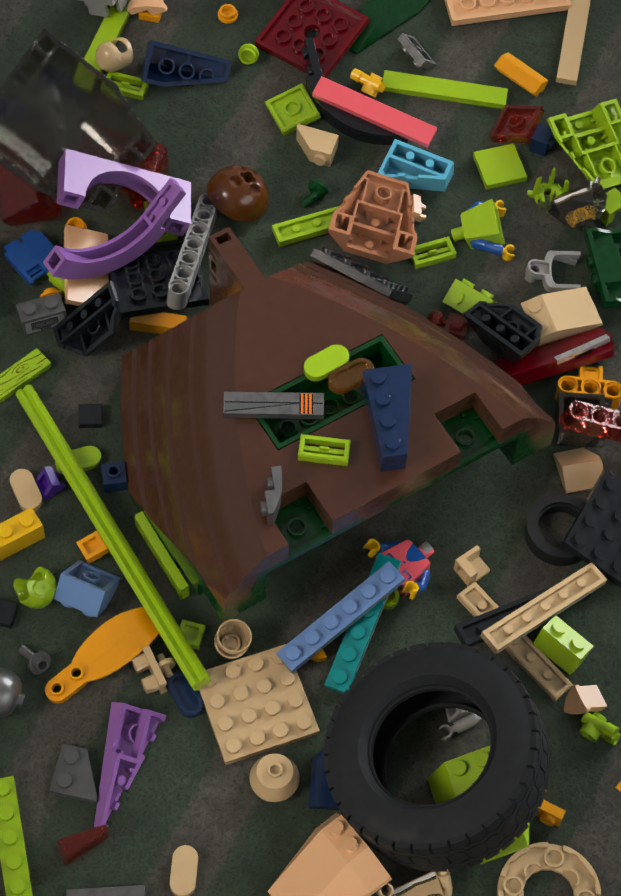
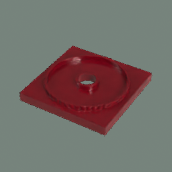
(334, 21)

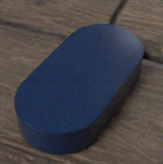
(187, 700)

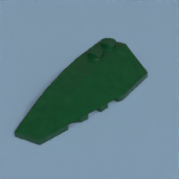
(383, 17)

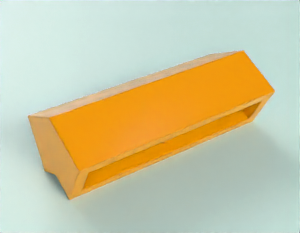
(521, 74)
(156, 323)

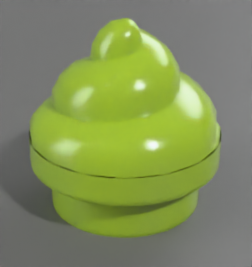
(248, 54)

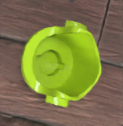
(37, 590)

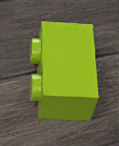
(562, 645)

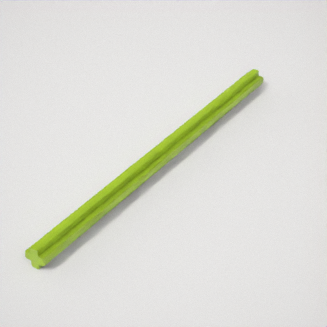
(114, 539)

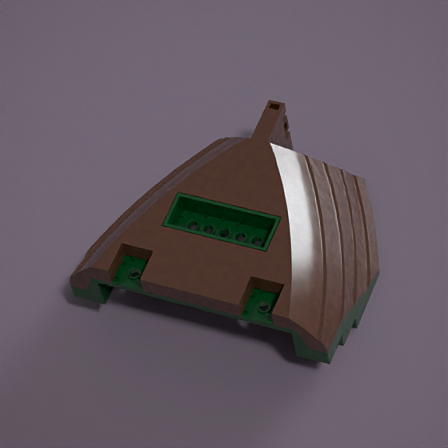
(207, 473)

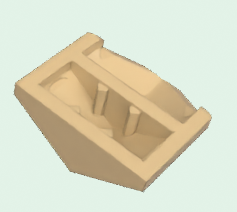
(578, 469)

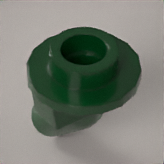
(318, 191)

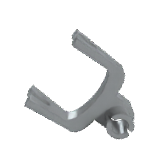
(541, 269)

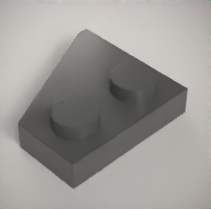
(74, 775)

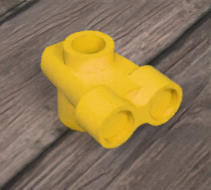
(371, 84)

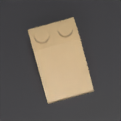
(563, 313)

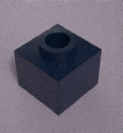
(542, 140)
(114, 477)

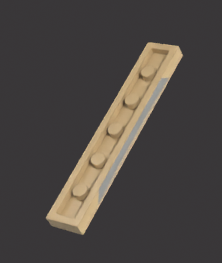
(543, 608)

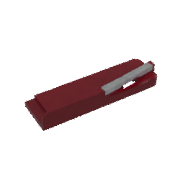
(560, 356)

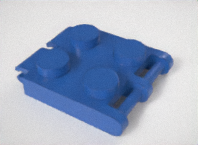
(29, 255)

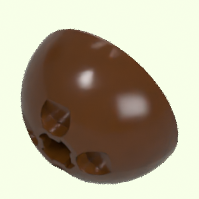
(239, 193)

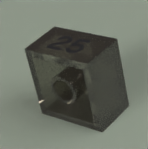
(571, 438)

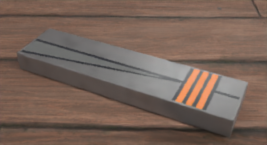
(273, 405)

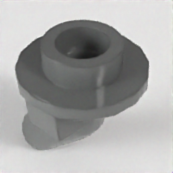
(36, 660)

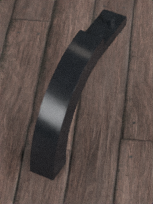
(339, 119)

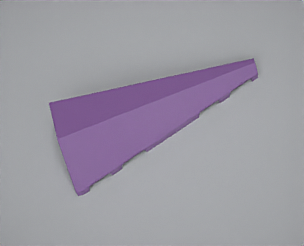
(126, 739)

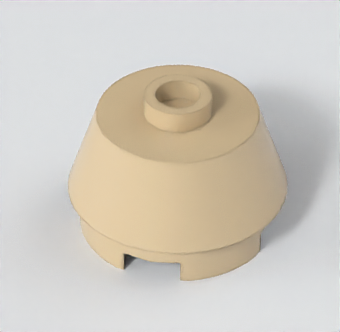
(274, 777)

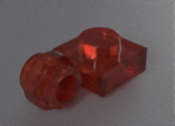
(455, 324)

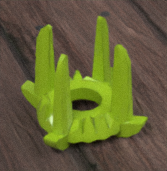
(539, 189)

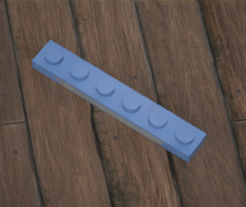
(340, 617)

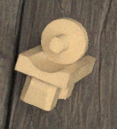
(156, 680)

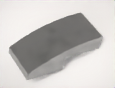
(272, 496)

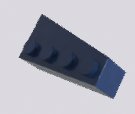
(388, 408)

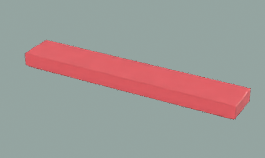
(374, 112)

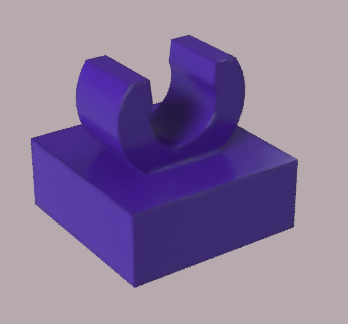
(48, 482)

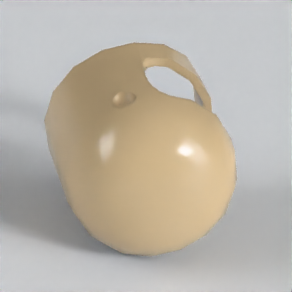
(111, 59)
(228, 635)

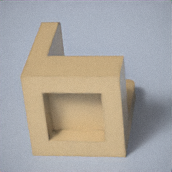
(471, 566)

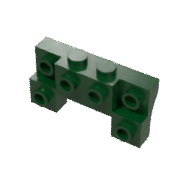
(605, 264)

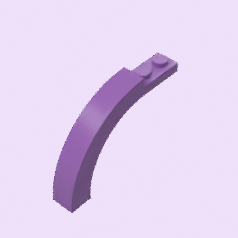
(124, 248)

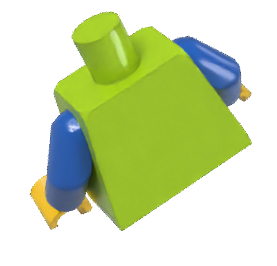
(483, 228)

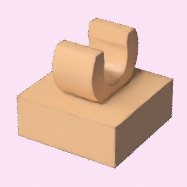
(417, 207)

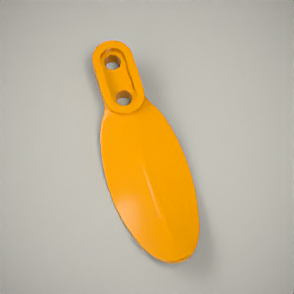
(104, 652)

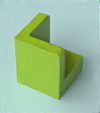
(612, 206)

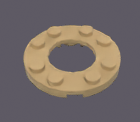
(545, 858)

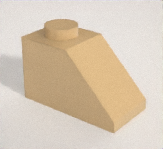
(317, 144)

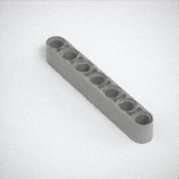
(191, 253)

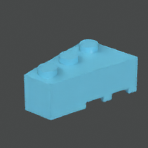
(417, 167)

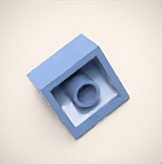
(86, 588)

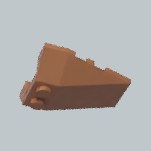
(376, 220)

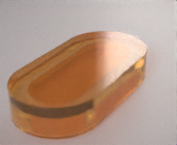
(348, 376)

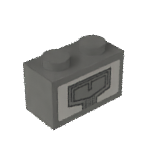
(41, 313)

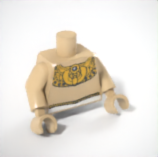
(427, 885)

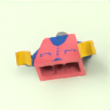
(414, 563)

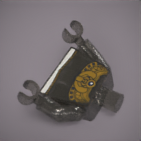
(578, 206)

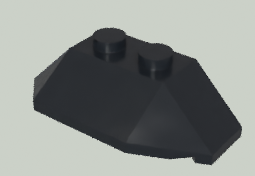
(90, 323)
(504, 329)

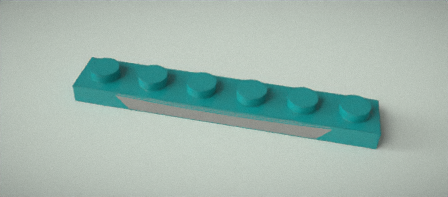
(357, 640)

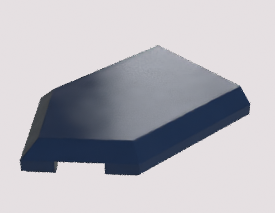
(319, 792)

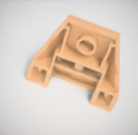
(332, 864)

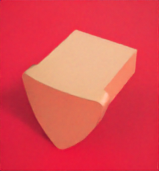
(583, 700)

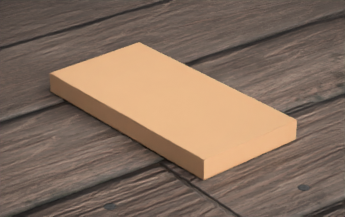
(79, 290)

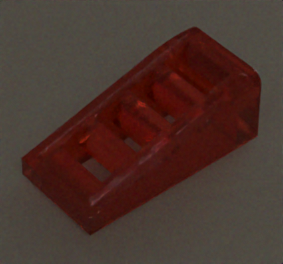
(78, 844)

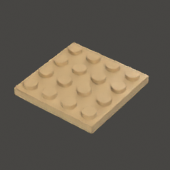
(256, 706)

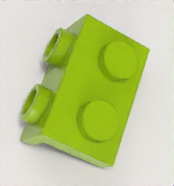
(463, 296)

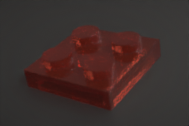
(517, 123)

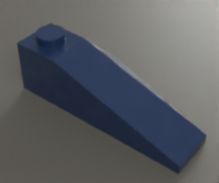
(177, 66)

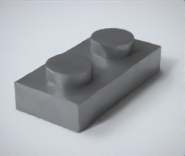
(417, 52)

